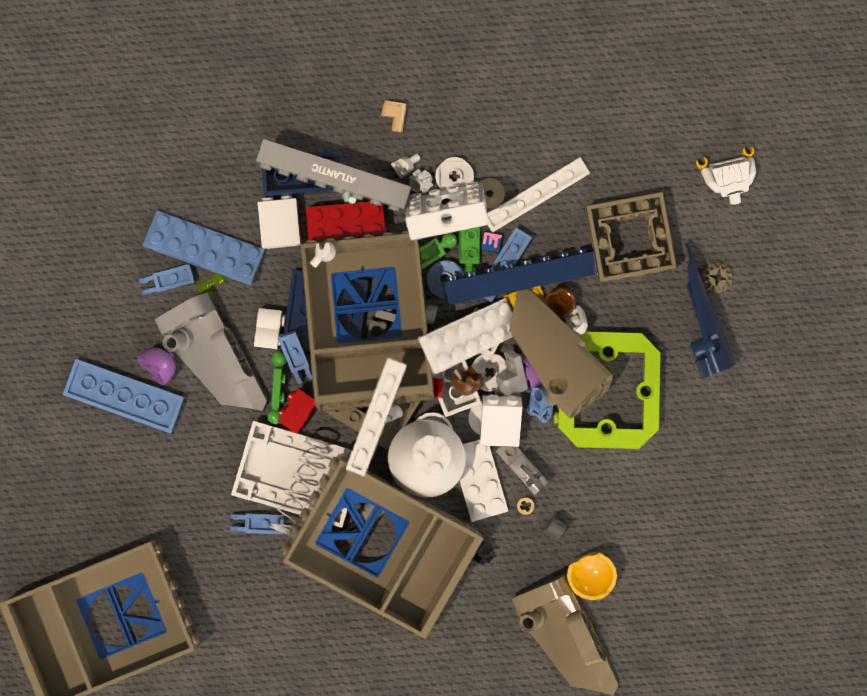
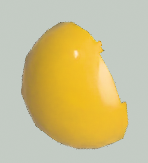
(592, 576)

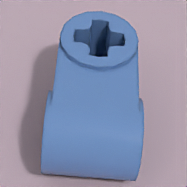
(539, 405)

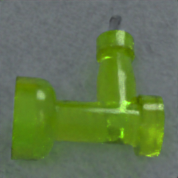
(205, 286)

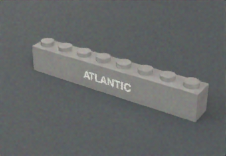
(333, 174)

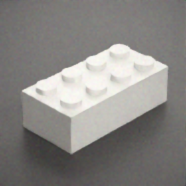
(452, 401)

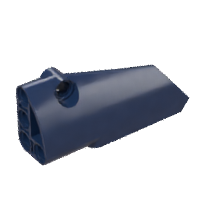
(712, 349)

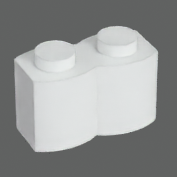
(268, 328)

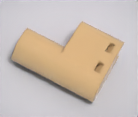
(397, 112)

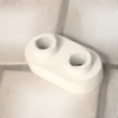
(577, 321)

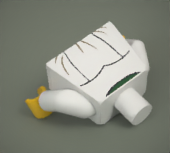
(730, 176)

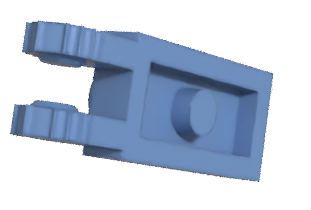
(169, 279)
(295, 355)
(258, 523)

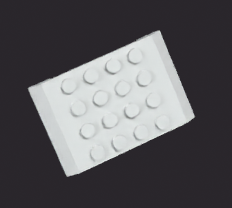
(268, 466)

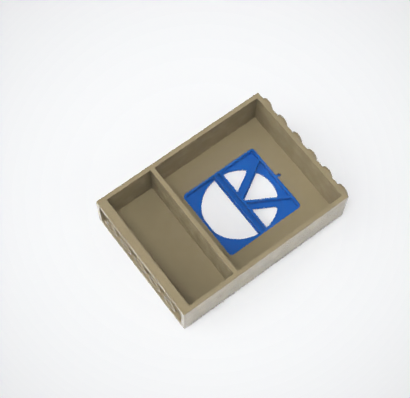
(349, 367)
(417, 572)
(55, 632)

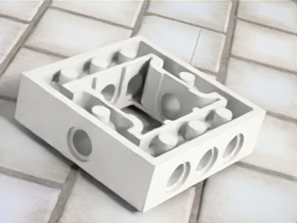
(426, 211)

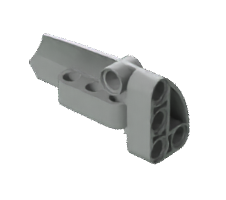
(211, 352)

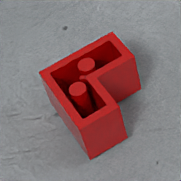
(298, 410)

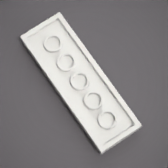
(468, 336)

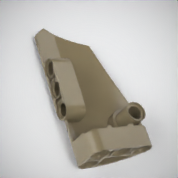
(557, 356)
(565, 634)

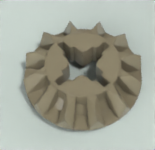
(709, 282)

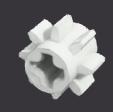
(421, 181)

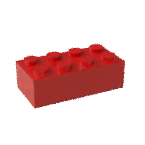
(345, 221)

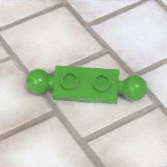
(469, 248)
(435, 250)
(279, 378)

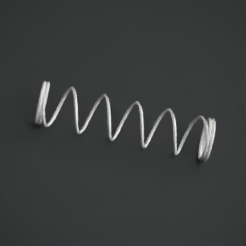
(279, 526)

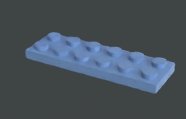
(203, 248)
(123, 396)

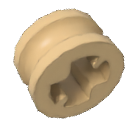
(527, 500)

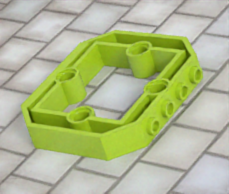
(650, 405)

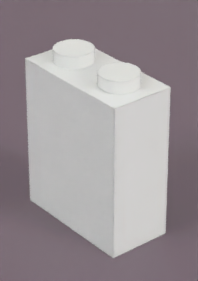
(279, 222)
(500, 420)

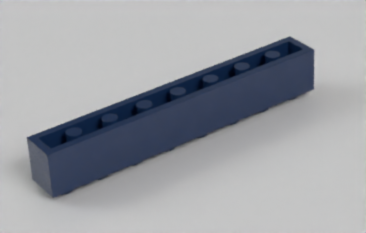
(519, 277)

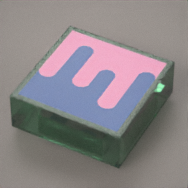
(491, 242)

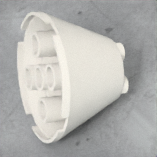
(426, 458)

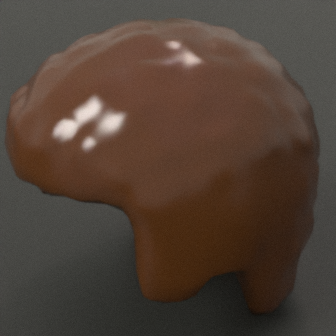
(561, 301)
(466, 381)

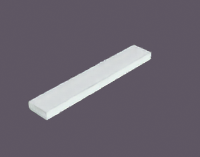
(537, 194)
(376, 416)

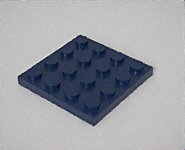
(297, 313)

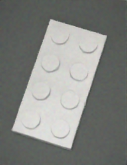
(481, 483)

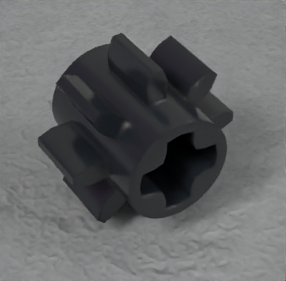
(483, 553)

